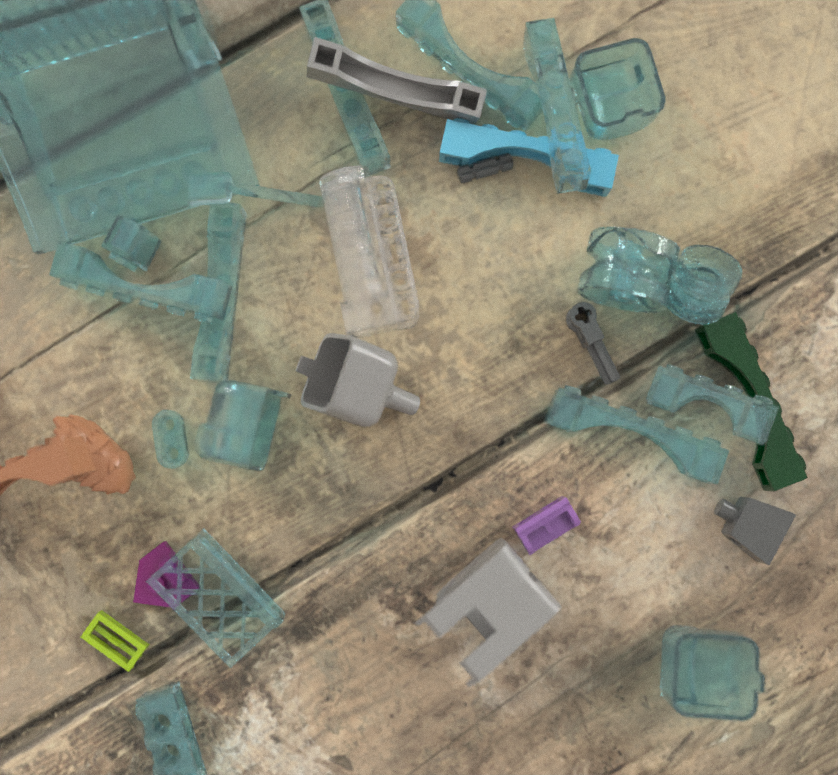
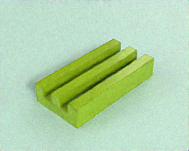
(121, 630)

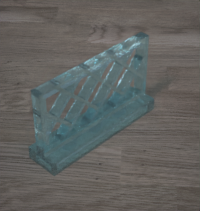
(236, 579)

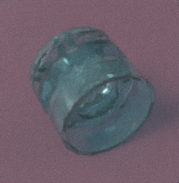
(703, 284)

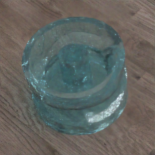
(629, 269)

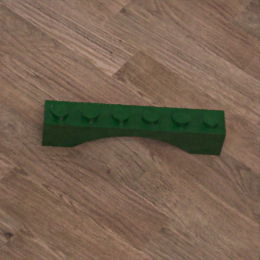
(726, 343)

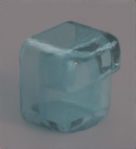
(617, 89)
(239, 425)
(710, 673)

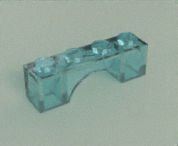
(749, 416)

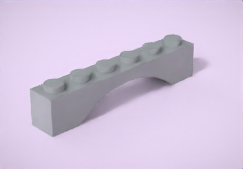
(351, 71)

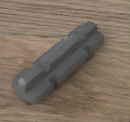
(485, 168)

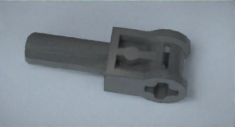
(591, 338)

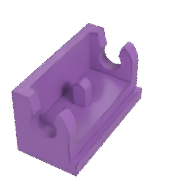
(546, 524)

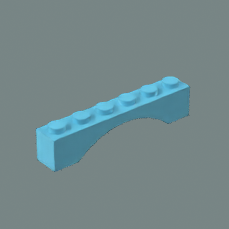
(471, 143)

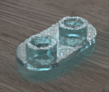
(167, 439)

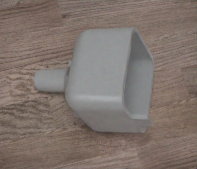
(353, 381)

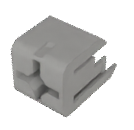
(501, 603)

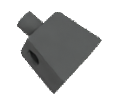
(754, 526)

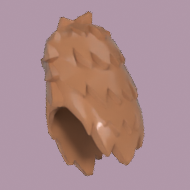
(112, 463)

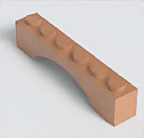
(53, 464)

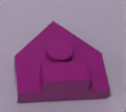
(148, 566)

